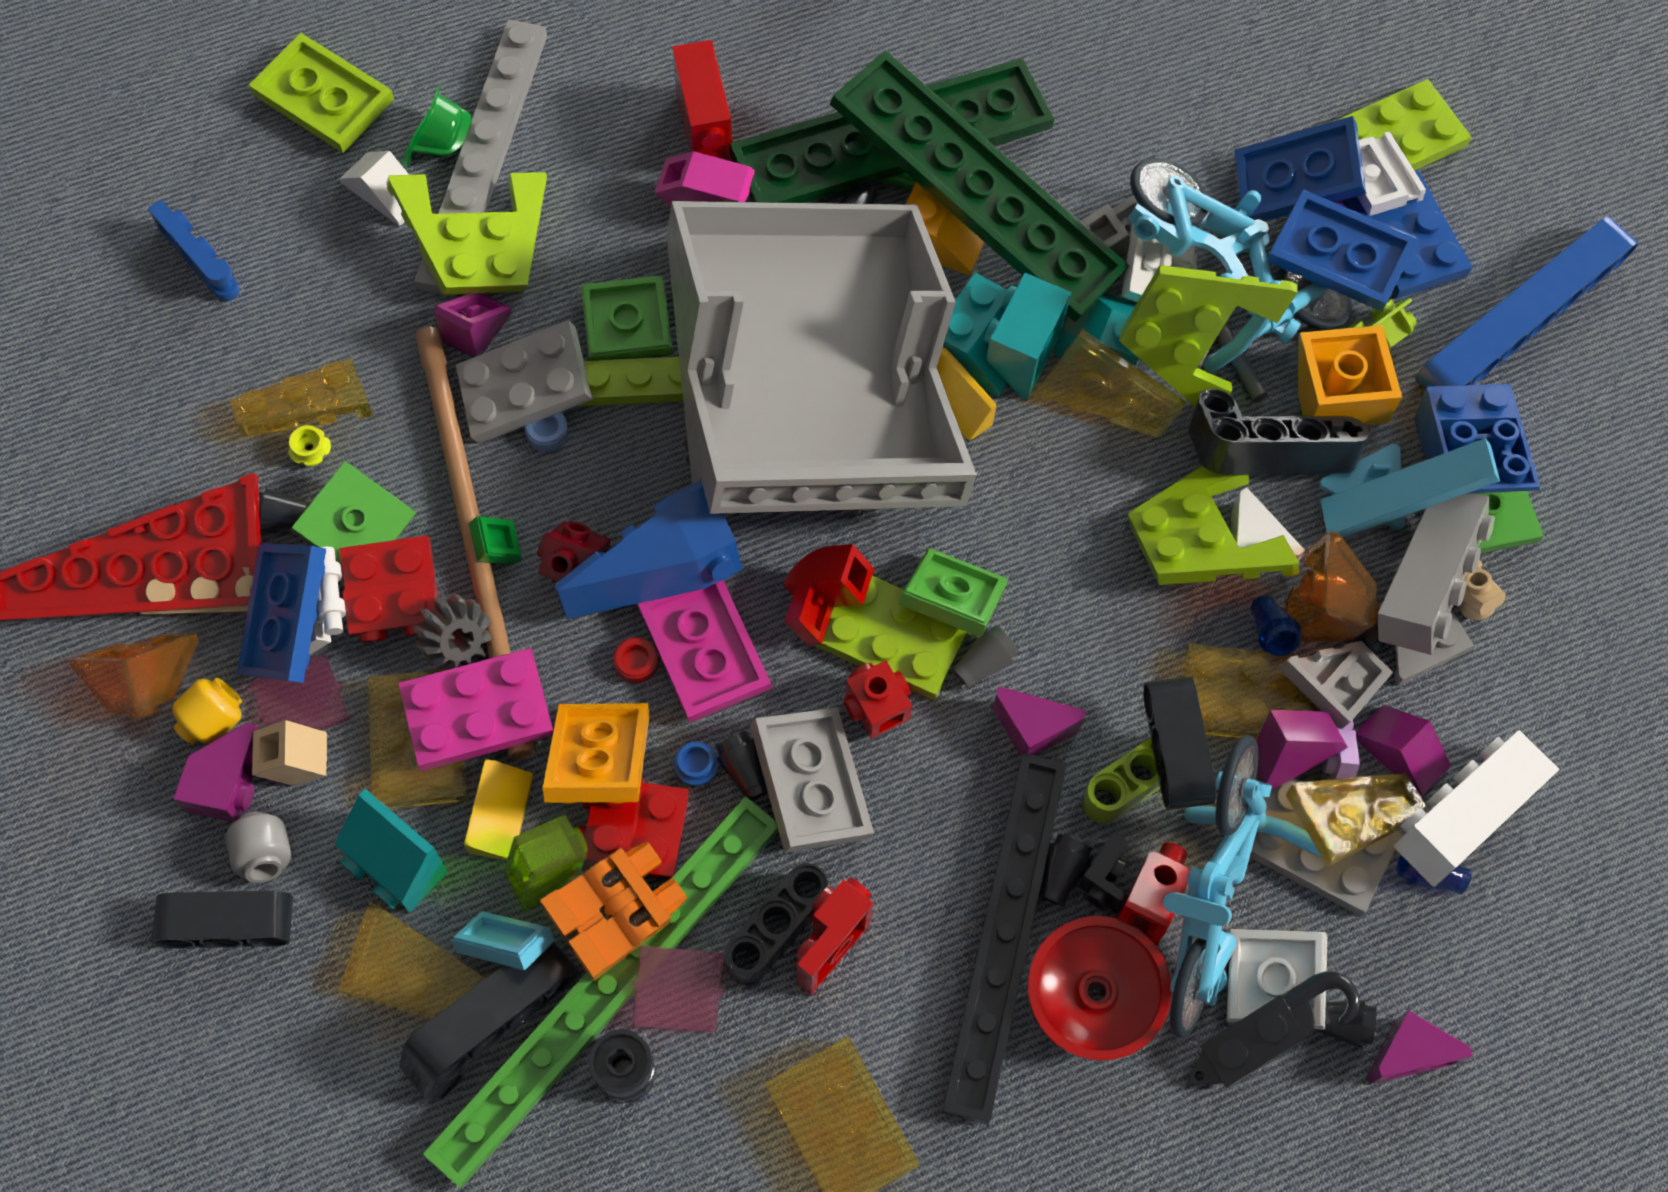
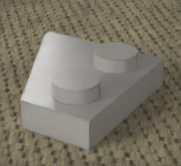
(1338, 679)

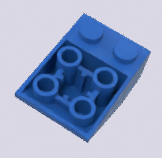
(1468, 413)

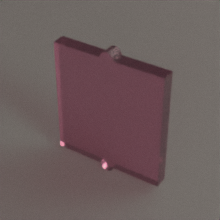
(311, 703)
(677, 989)

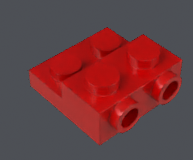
(387, 586)
(653, 819)
(838, 923)

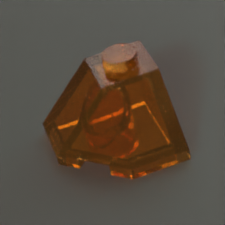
(1335, 593)
(137, 674)

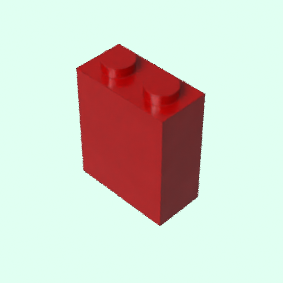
(702, 99)

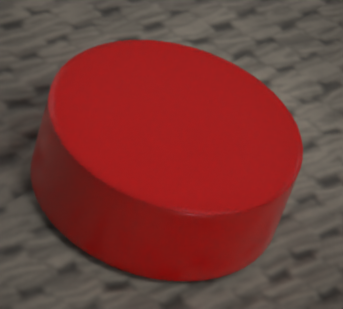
(636, 660)

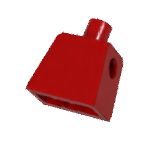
(1157, 877)

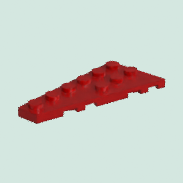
(175, 545)

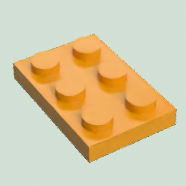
(597, 753)

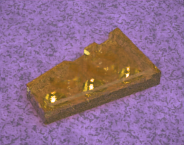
(1106, 384)
(314, 395)
(1353, 812)
(403, 967)

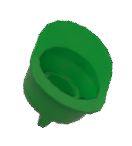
(440, 131)

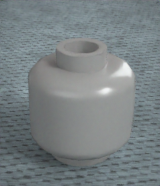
(258, 847)

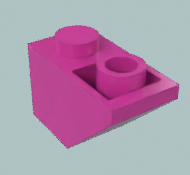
(703, 179)

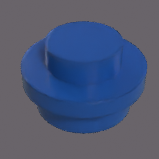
(696, 764)

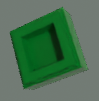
(495, 540)

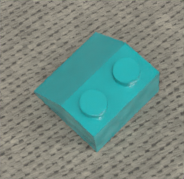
(970, 319)
(1026, 332)
(388, 853)

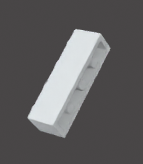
(1475, 808)

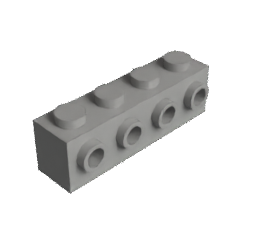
(1434, 573)

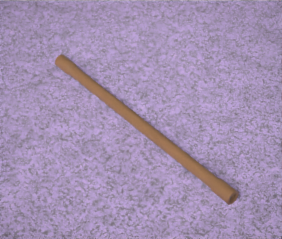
(434, 363)

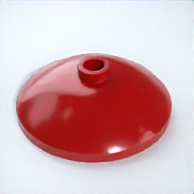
(1119, 961)

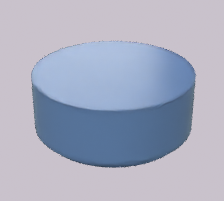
(547, 433)

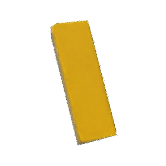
(969, 402)
(498, 810)

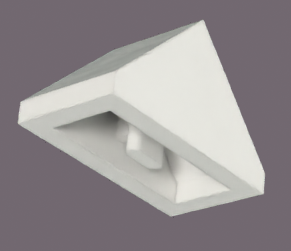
(369, 180)
(1254, 524)

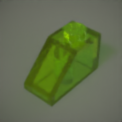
(544, 860)

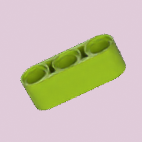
(1122, 785)

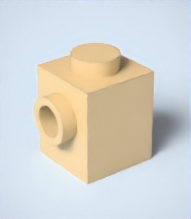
(289, 753)

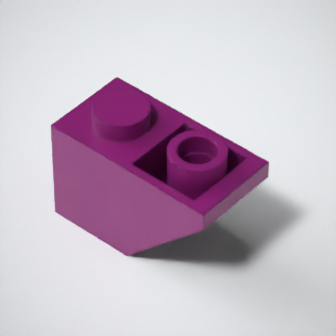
(219, 777)

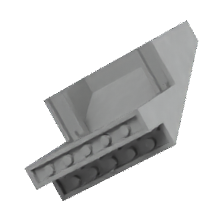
(814, 357)

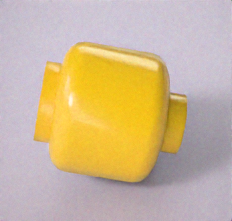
(206, 711)

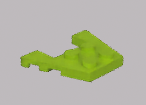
(475, 249)
(1184, 315)
(1190, 540)

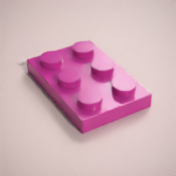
(705, 650)
(475, 709)

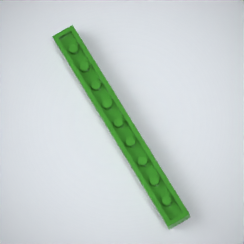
(592, 1005)

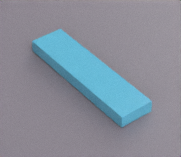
(1411, 489)

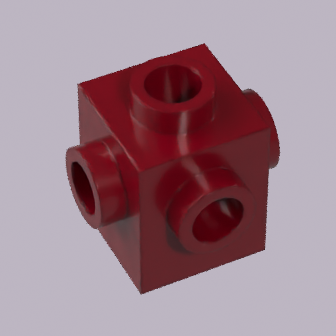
(568, 548)

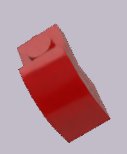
(823, 581)

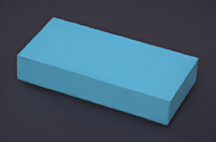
(503, 940)

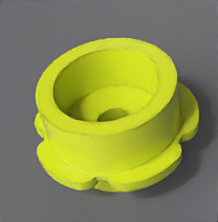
(306, 436)

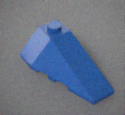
(664, 557)

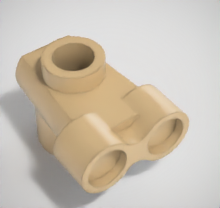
(1481, 595)

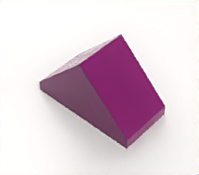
(471, 322)
(1035, 722)
(1295, 743)
(1405, 746)
(1415, 1048)

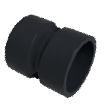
(622, 1066)

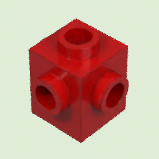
(877, 698)

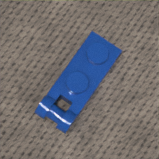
(196, 252)

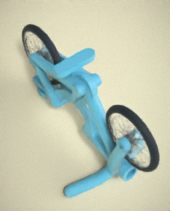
(1175, 202)
(1237, 816)

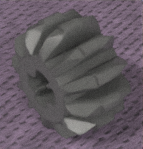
(436, 635)

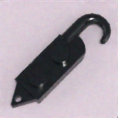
(1269, 1031)

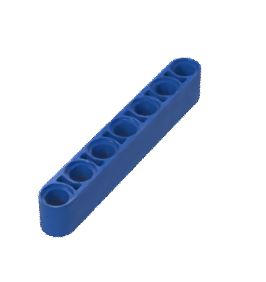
(1530, 307)

